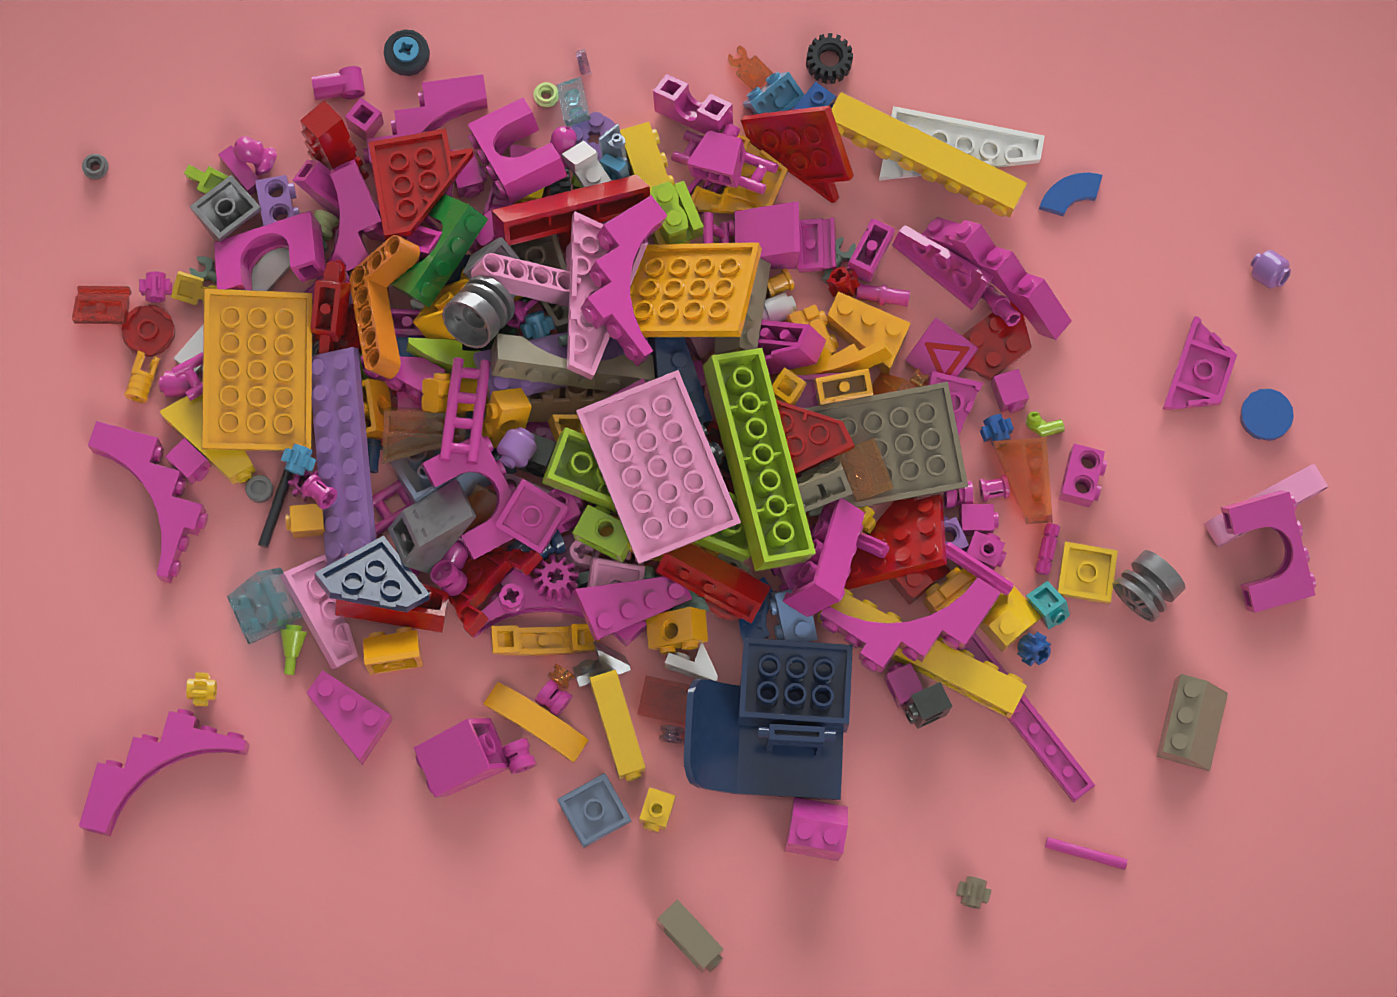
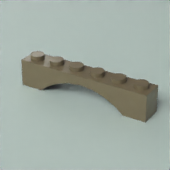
(522, 360)

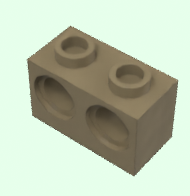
(823, 486)

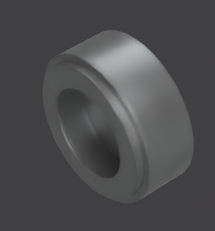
(259, 489)

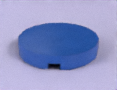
(1266, 414)

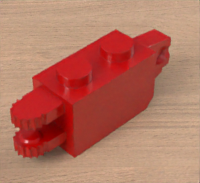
(330, 306)

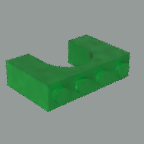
(460, 228)

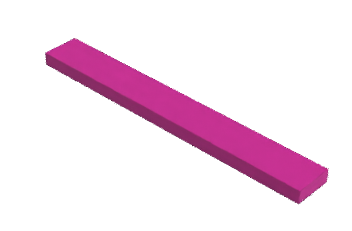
(1040, 736)

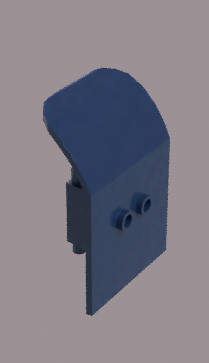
(752, 758)

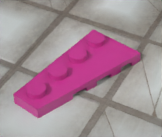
(948, 269)
(626, 603)

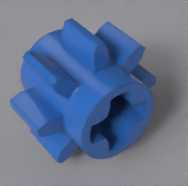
(996, 428)
(1034, 649)

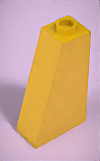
(186, 420)
(617, 725)

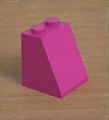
(774, 229)
(461, 756)
(817, 829)

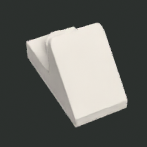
(584, 165)
(699, 669)

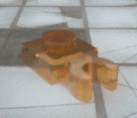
(751, 71)

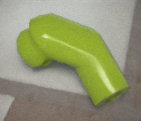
(1042, 428)

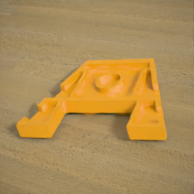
(741, 198)

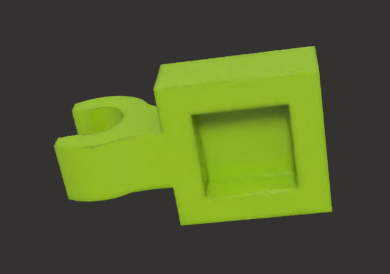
(206, 180)

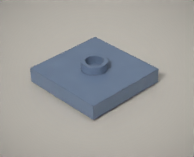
(594, 810)

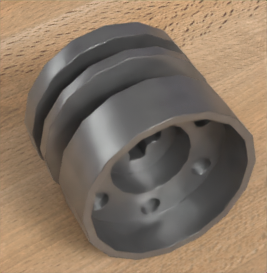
(478, 311)
(1149, 585)

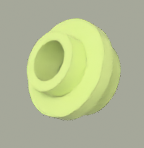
(546, 88)

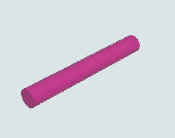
(1086, 853)

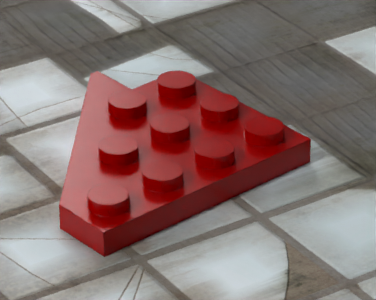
(805, 144)
(413, 176)
(812, 436)
(914, 538)

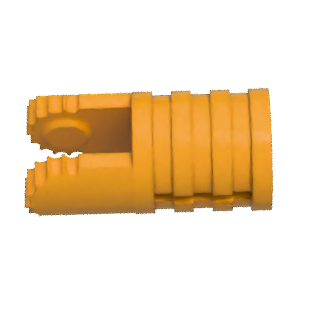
(141, 381)

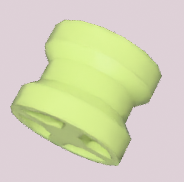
(328, 222)

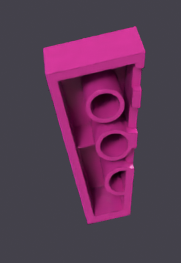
(825, 573)

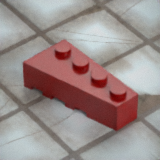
(329, 138)
(426, 616)

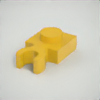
(189, 288)

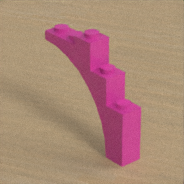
(438, 105)
(318, 183)
(356, 214)
(612, 272)
(1024, 290)
(176, 516)
(538, 603)
(916, 638)
(180, 740)

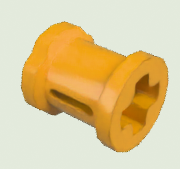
(779, 283)

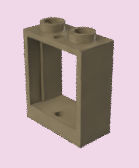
(690, 937)

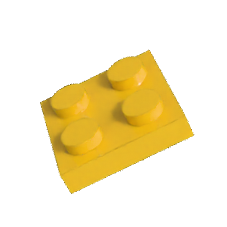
(1087, 572)

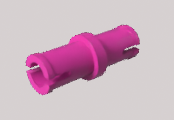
(883, 295)
(1001, 306)

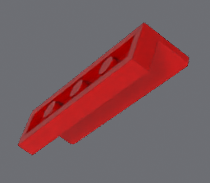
(714, 580)

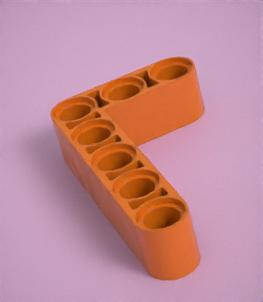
(372, 305)

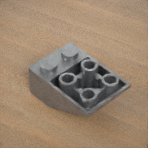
(431, 527)

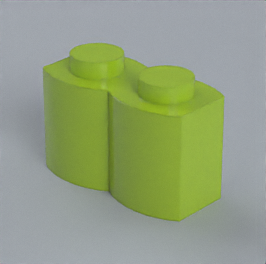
(676, 224)

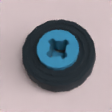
(404, 61)

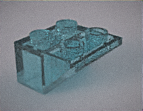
(263, 605)

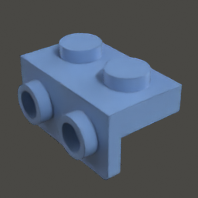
(791, 623)

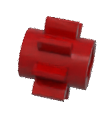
(843, 282)

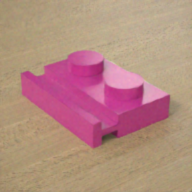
(817, 245)

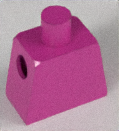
(719, 157)

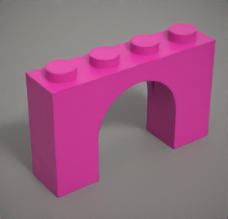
(517, 175)
(239, 254)
(486, 535)
(1293, 578)

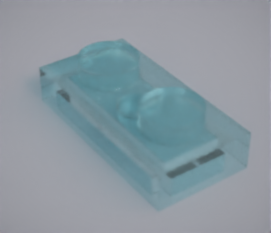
(573, 101)

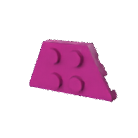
(1201, 370)

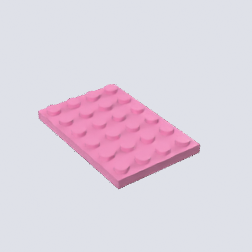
(658, 467)

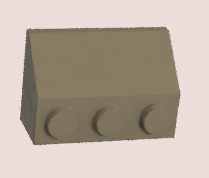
(1192, 722)

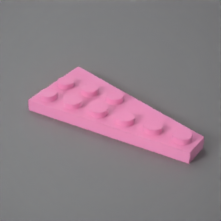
(584, 341)

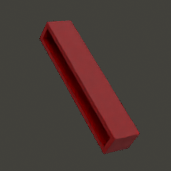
(554, 213)

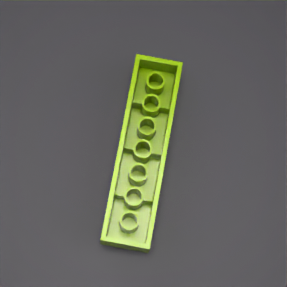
(758, 459)
(577, 473)

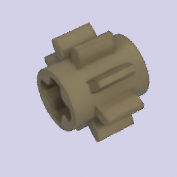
(973, 892)

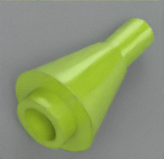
(292, 643)

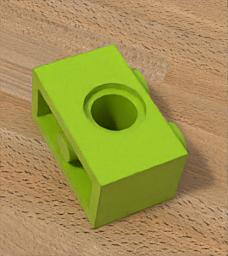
(588, 531)

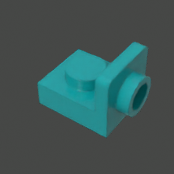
(1049, 604)

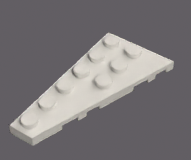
(985, 142)

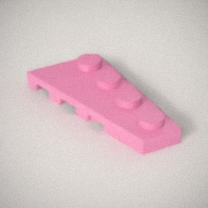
(319, 613)

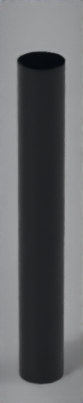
(275, 509)

